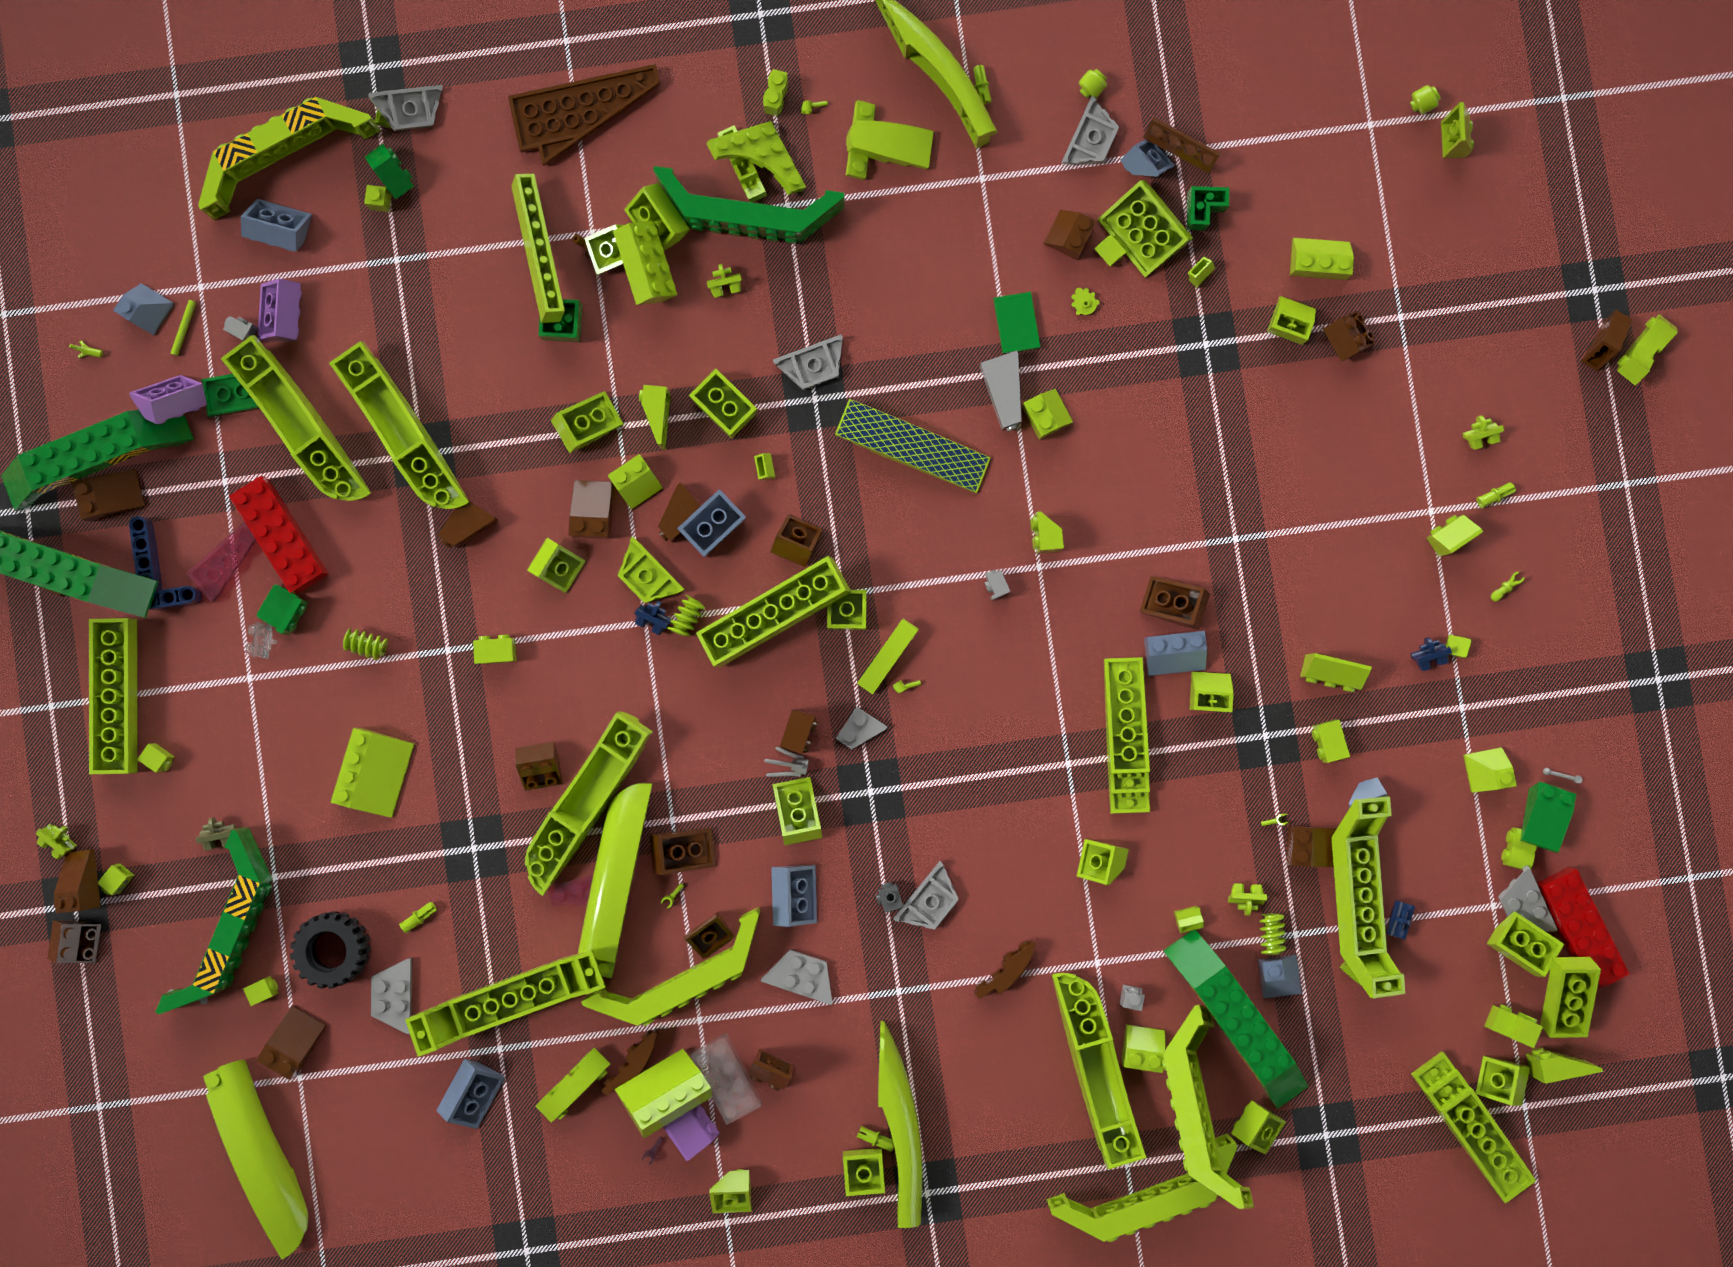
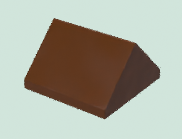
(709, 935)

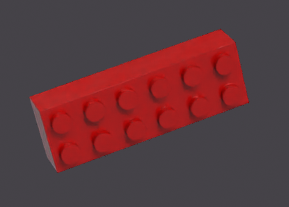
(278, 535)
(1581, 924)

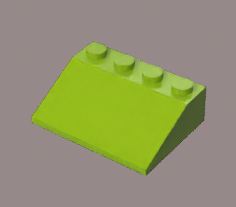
(1145, 228)
(372, 772)
(664, 1092)

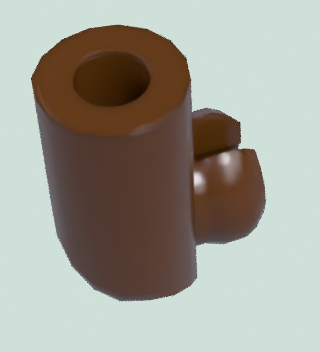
(579, 240)

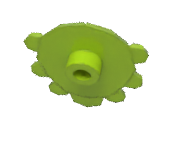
(1084, 301)

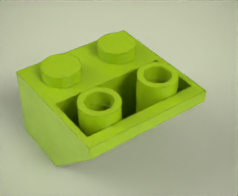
(1292, 320)
(1047, 536)
(1211, 692)

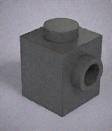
(889, 897)

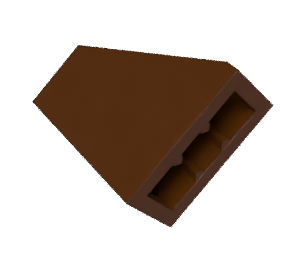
(1608, 340)
(679, 509)
(465, 524)

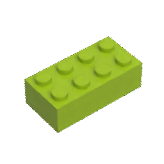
(645, 262)
(1570, 997)

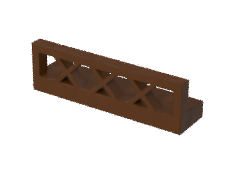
(1181, 145)

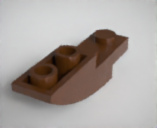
(1013, 964)
(637, 1058)

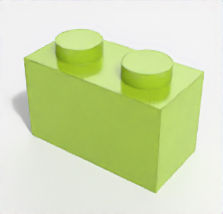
(494, 650)
(1330, 741)

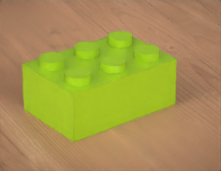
(723, 403)

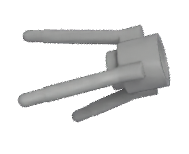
(798, 765)

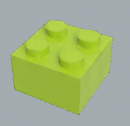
(848, 612)
(863, 1172)

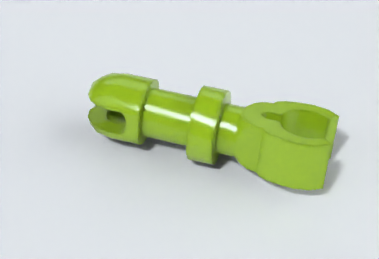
(1506, 587)

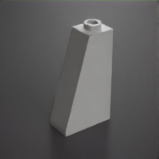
(1003, 386)

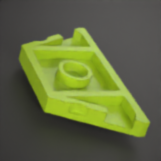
(646, 575)

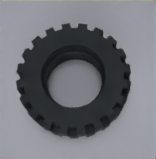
(305, 953)

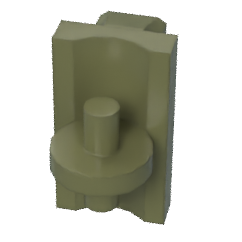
(214, 831)

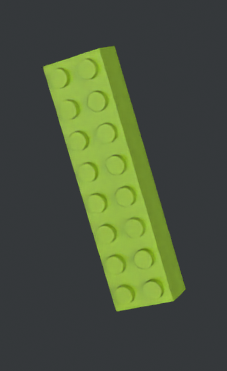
(773, 612)
(113, 696)

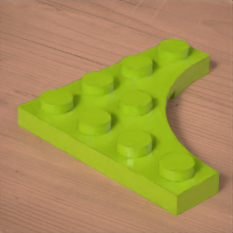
(763, 148)

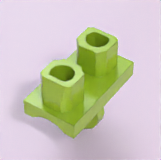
(732, 280)
(1482, 429)
(57, 839)
(1246, 900)

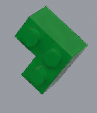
(387, 168)
(1202, 202)
(568, 328)

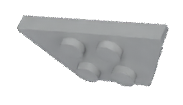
(408, 107)
(1091, 137)
(812, 364)
(1526, 899)
(930, 900)
(801, 975)
(393, 995)

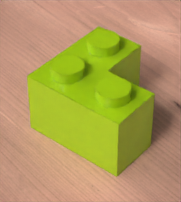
(1518, 1027)

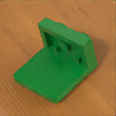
(282, 609)

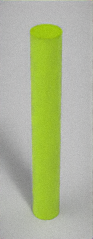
(183, 327)

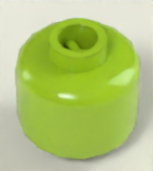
(1092, 83)
(1425, 99)

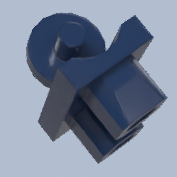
(653, 614)
(1429, 651)
(1400, 919)

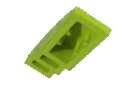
(746, 173)
(887, 656)

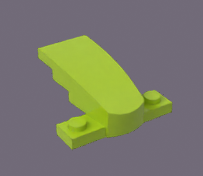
(884, 142)

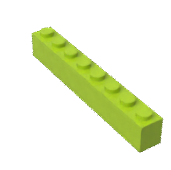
(537, 248)

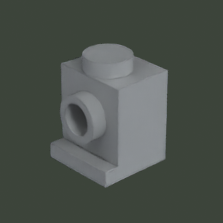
(239, 328)
(996, 584)
(1132, 997)

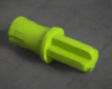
(982, 84)
(1495, 495)
(418, 917)
(876, 1139)

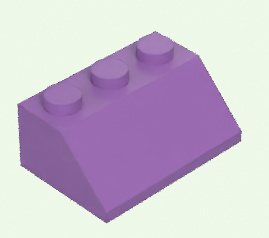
(279, 311)
(169, 398)
(692, 1132)

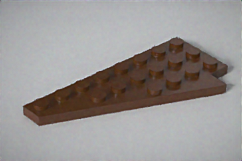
(569, 112)

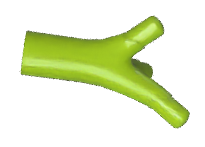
(86, 350)

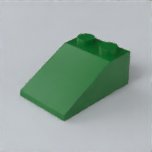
(1547, 816)

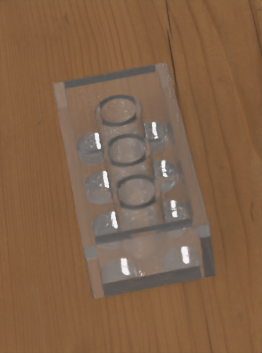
(727, 1077)

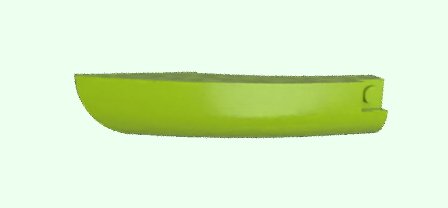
(935, 59)
(295, 421)
(398, 428)
(585, 800)
(614, 875)
(1098, 1070)
(900, 1111)
(257, 1156)

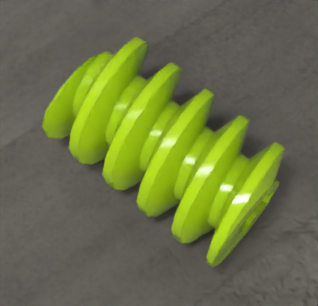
(686, 617)
(364, 645)
(1273, 933)

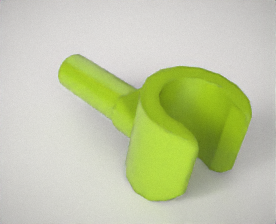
(808, 105)
(900, 687)
(1278, 820)
(671, 897)

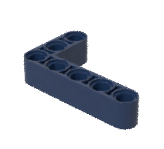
(153, 570)

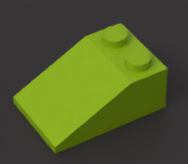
(1456, 133)
(656, 407)
(586, 421)
(797, 811)
(1553, 1066)

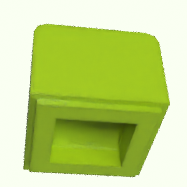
(1458, 645)

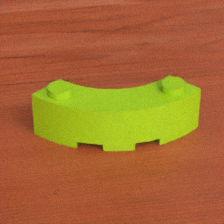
(1640, 356)
(561, 1096)

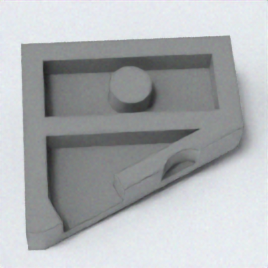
(859, 729)

